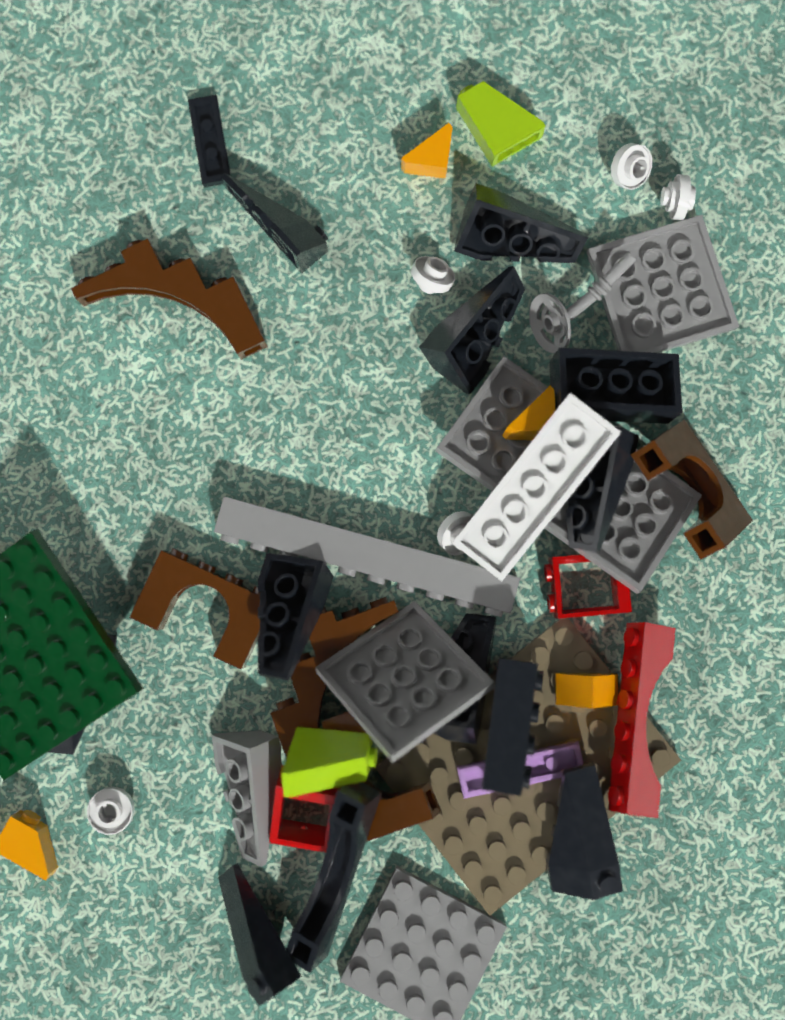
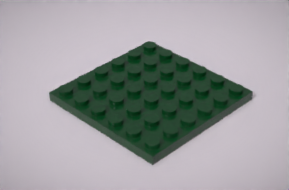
(53, 657)

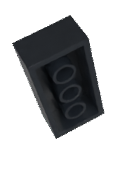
(619, 383)
(510, 727)

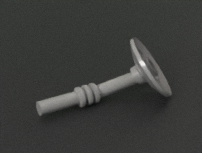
(561, 318)

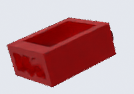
(620, 593)
(297, 833)

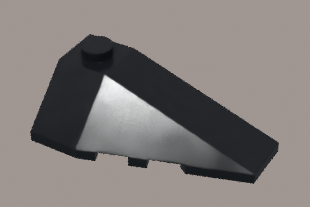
(476, 639)

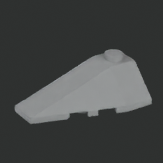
(251, 771)

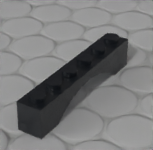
(348, 832)

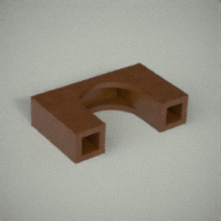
(720, 510)
(174, 575)
(395, 809)

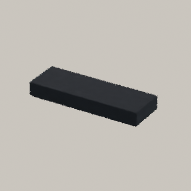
(209, 139)

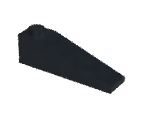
(507, 227)
(289, 231)
(466, 337)
(599, 493)
(290, 605)
(583, 848)
(259, 950)

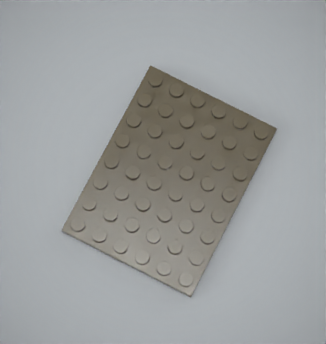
(504, 839)

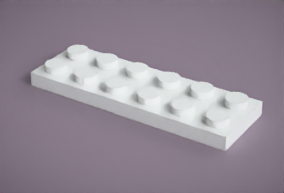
(536, 487)

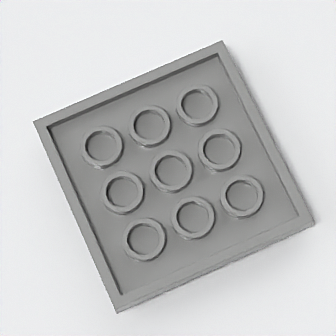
(669, 292)
(404, 680)
(422, 950)

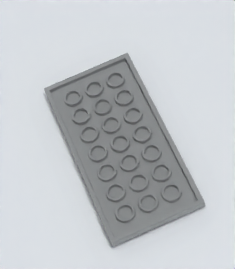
(646, 514)

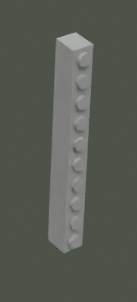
(367, 555)

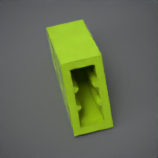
(497, 122)
(326, 760)

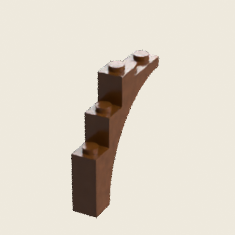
(181, 282)
(326, 639)

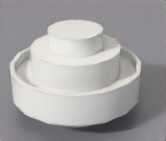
(631, 166)
(678, 197)
(432, 274)
(450, 529)
(110, 810)

